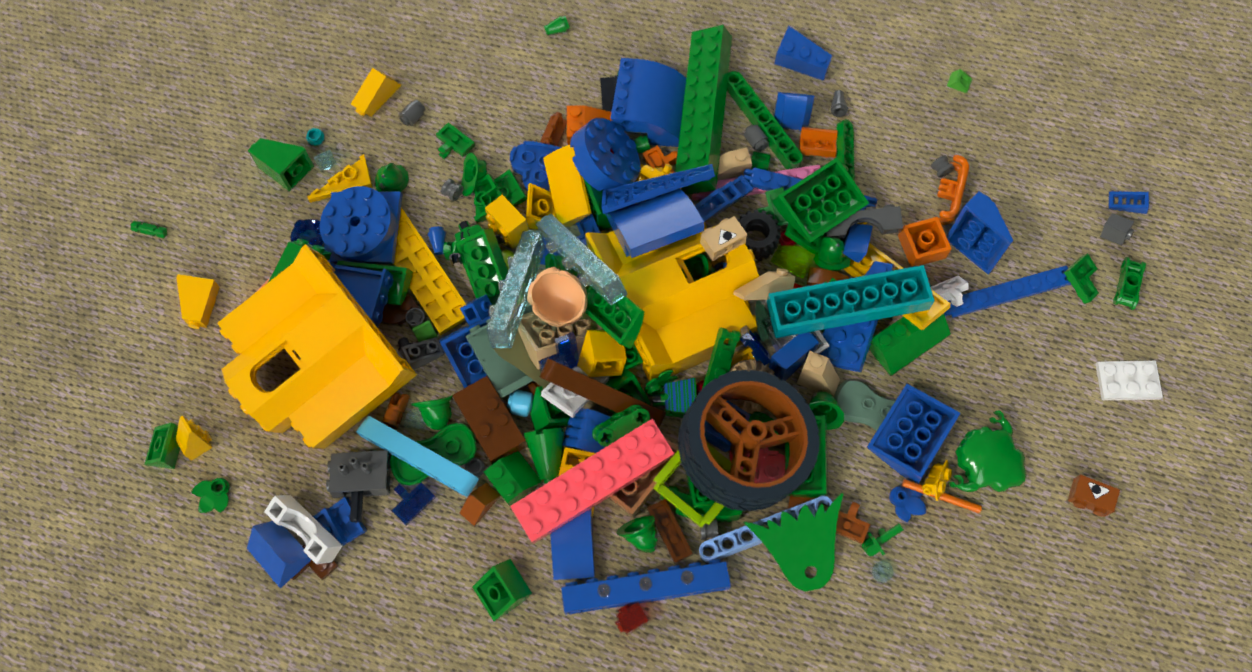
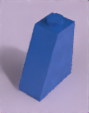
(793, 355)

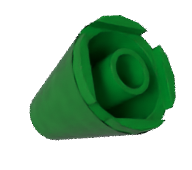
(546, 451)

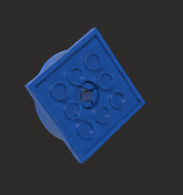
(361, 225)

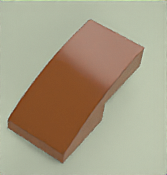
(820, 275)

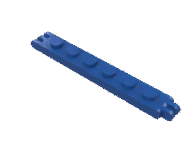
(770, 180)
(1010, 291)

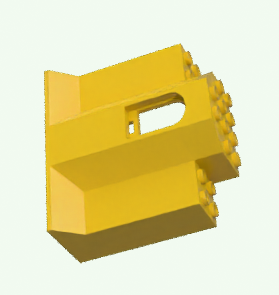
(679, 312)
(343, 355)

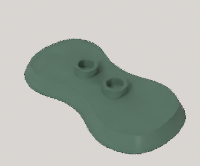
(862, 403)

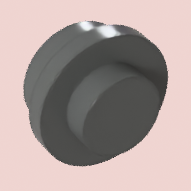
(475, 467)

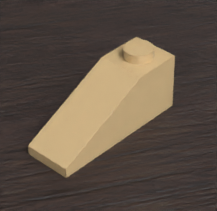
(734, 163)
(767, 283)

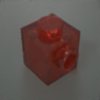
(630, 618)

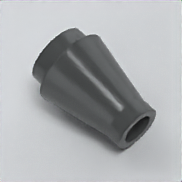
(839, 105)

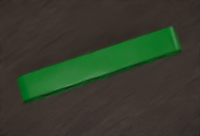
(761, 114)

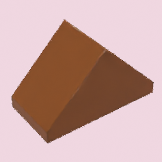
(479, 503)

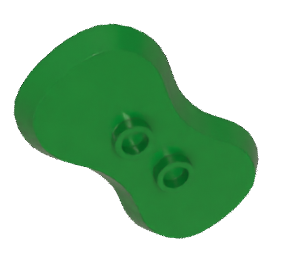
(452, 442)

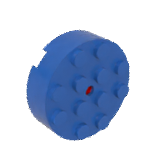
(605, 154)

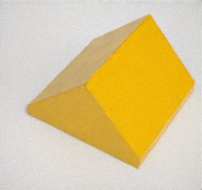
(538, 205)

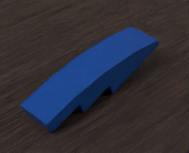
(723, 198)

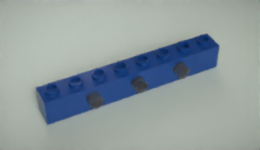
(646, 587)

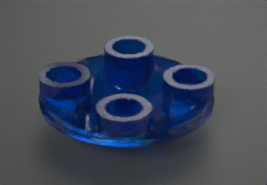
(307, 230)

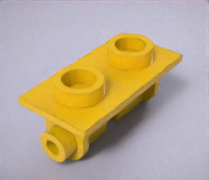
(937, 480)

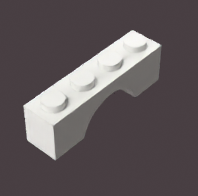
(319, 542)

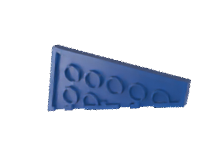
(649, 189)
(851, 342)

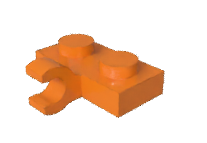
(656, 159)

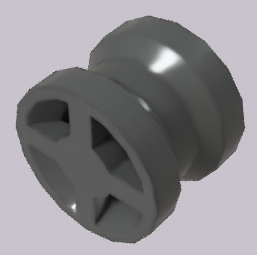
(942, 166)
(452, 190)
(709, 531)

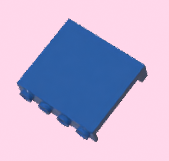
(367, 287)

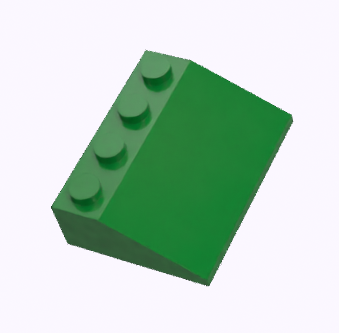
(820, 200)

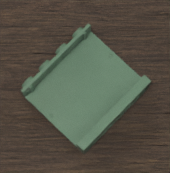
(501, 373)

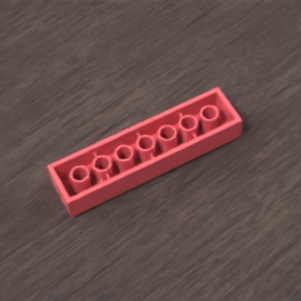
(592, 481)

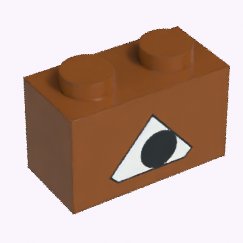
(1093, 495)

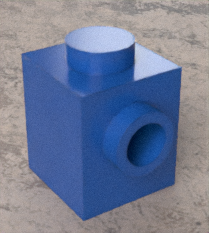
(476, 309)

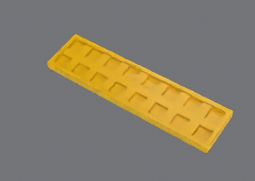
(428, 281)

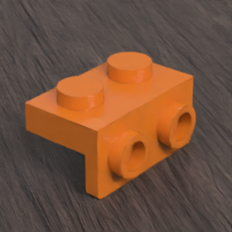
(818, 142)

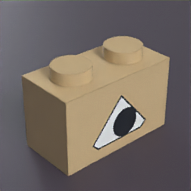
(723, 238)

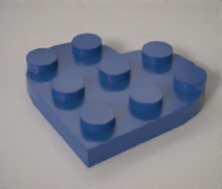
(529, 162)

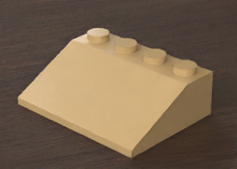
(540, 336)

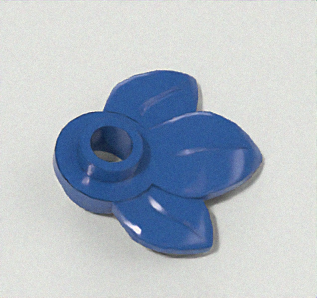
(908, 504)

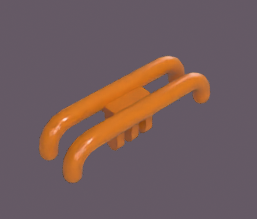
(953, 190)

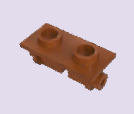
(554, 130)

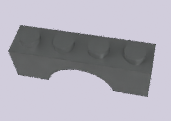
(886, 219)

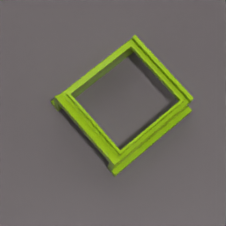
(666, 472)

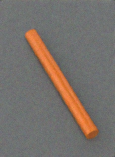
(944, 496)

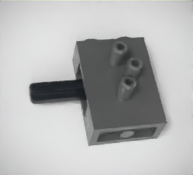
(359, 476)

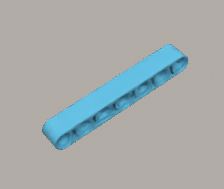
(417, 456)

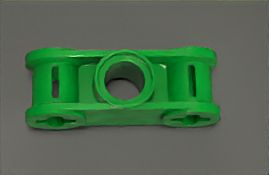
(1127, 293)
(620, 425)

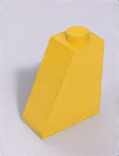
(374, 92)
(196, 299)

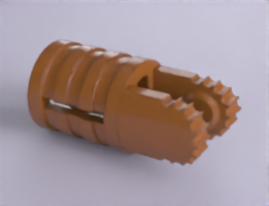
(395, 410)

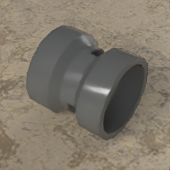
(414, 316)

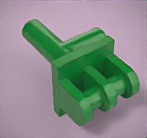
(872, 545)

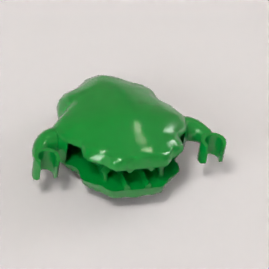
(990, 458)

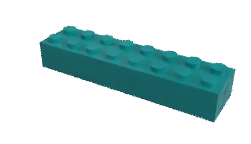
(849, 301)

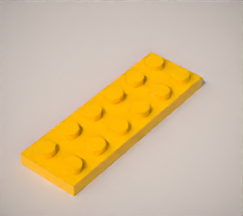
(919, 319)

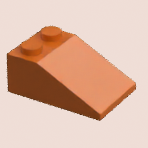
(580, 115)

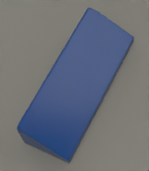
(857, 241)

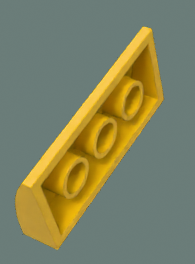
(566, 187)

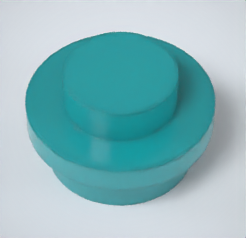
(315, 137)

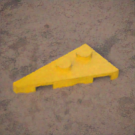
(349, 177)

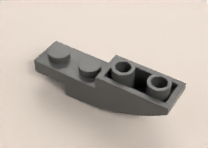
(421, 352)

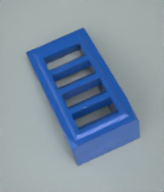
(1143, 196)

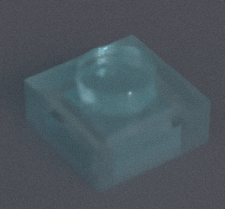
(325, 160)

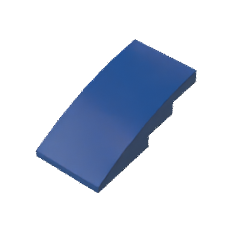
(573, 549)

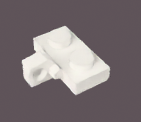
(952, 290)

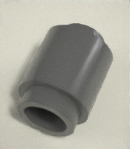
(412, 113)
(756, 137)

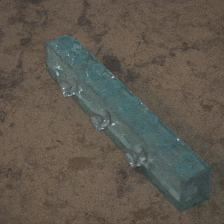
(581, 259)
(513, 290)

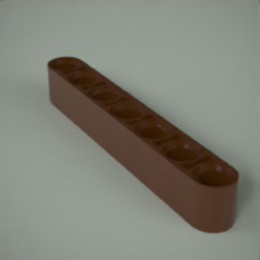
(595, 390)

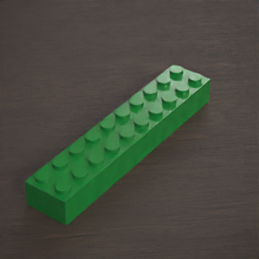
(704, 104)

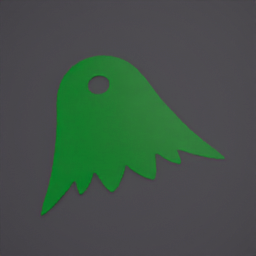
(803, 544)

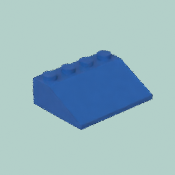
(980, 233)
(462, 355)
(913, 433)

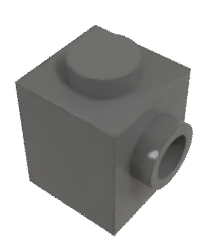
(1117, 229)

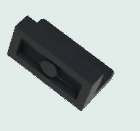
(608, 87)

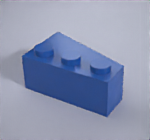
(802, 55)

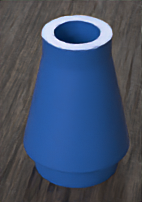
(437, 238)

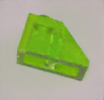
(793, 259)

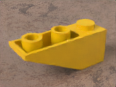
(192, 438)

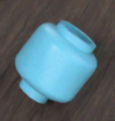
(520, 403)

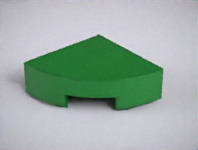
(447, 249)

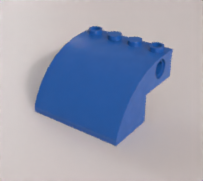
(649, 100)

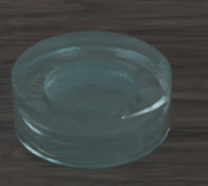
(882, 571)

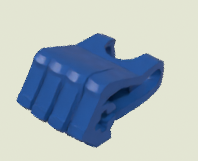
(581, 432)

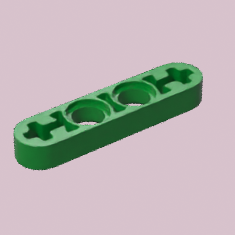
(845, 145)

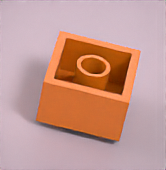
(924, 242)

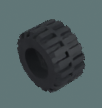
(766, 225)

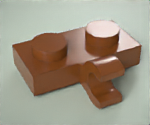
(850, 526)

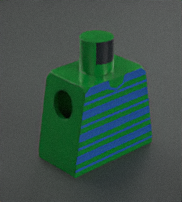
(676, 397)

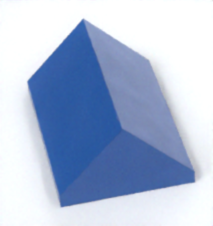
(277, 551)

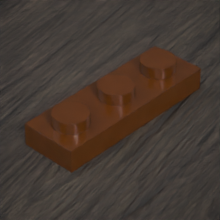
(670, 531)

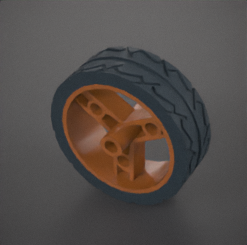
(793, 423)

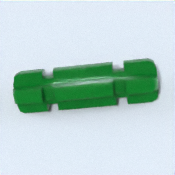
(148, 229)

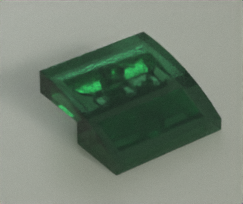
(763, 321)

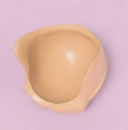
(557, 297)

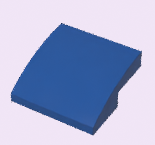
(337, 522)

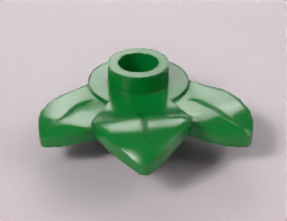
(655, 385)
(210, 496)

